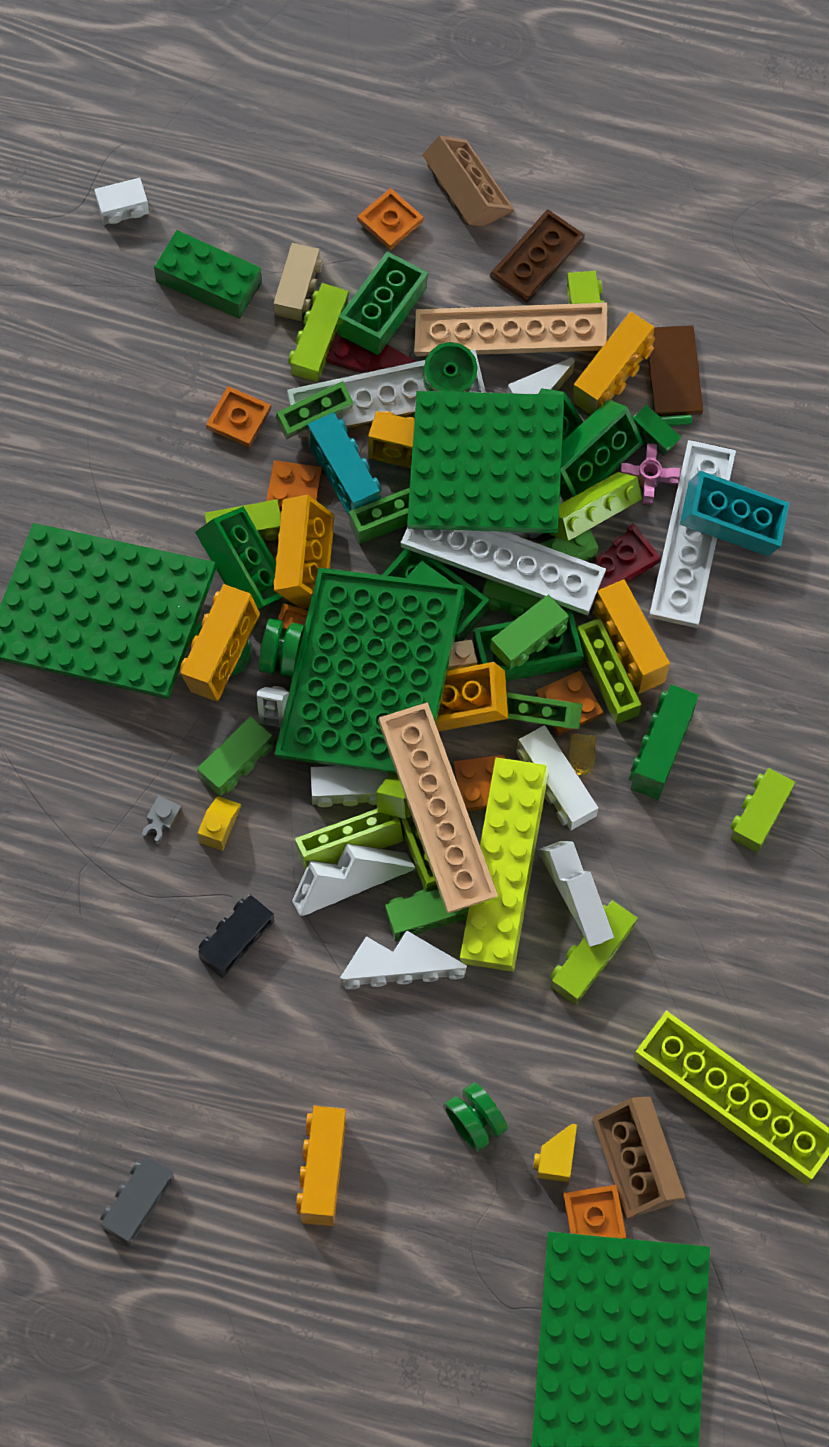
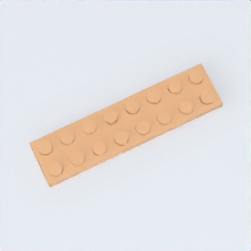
(514, 328)
(437, 808)

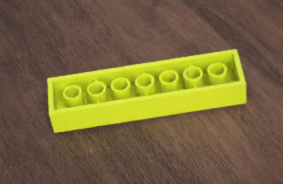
(509, 851)
(735, 1097)

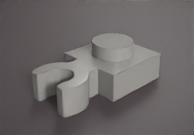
(162, 815)

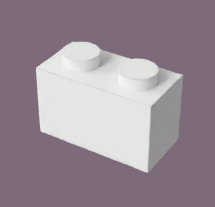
(121, 201)

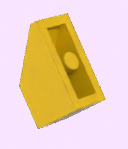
(218, 823)
(556, 1156)

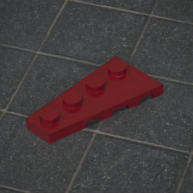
(356, 358)
(627, 557)

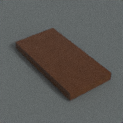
(537, 255)
(675, 372)

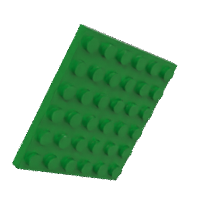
(486, 462)

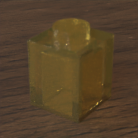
(582, 753)

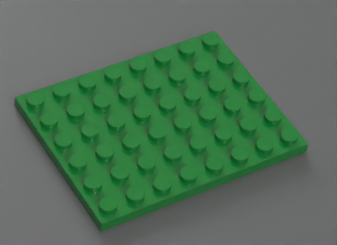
(102, 609)
(366, 654)
(620, 1343)

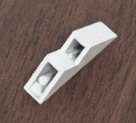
(356, 871)
(577, 891)
(409, 961)

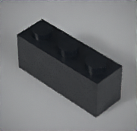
(235, 935)

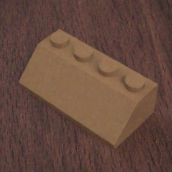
(467, 181)
(638, 1157)

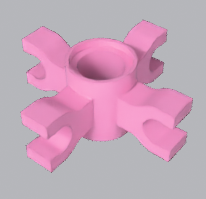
(650, 464)

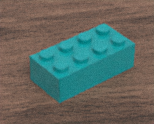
(342, 463)
(734, 513)

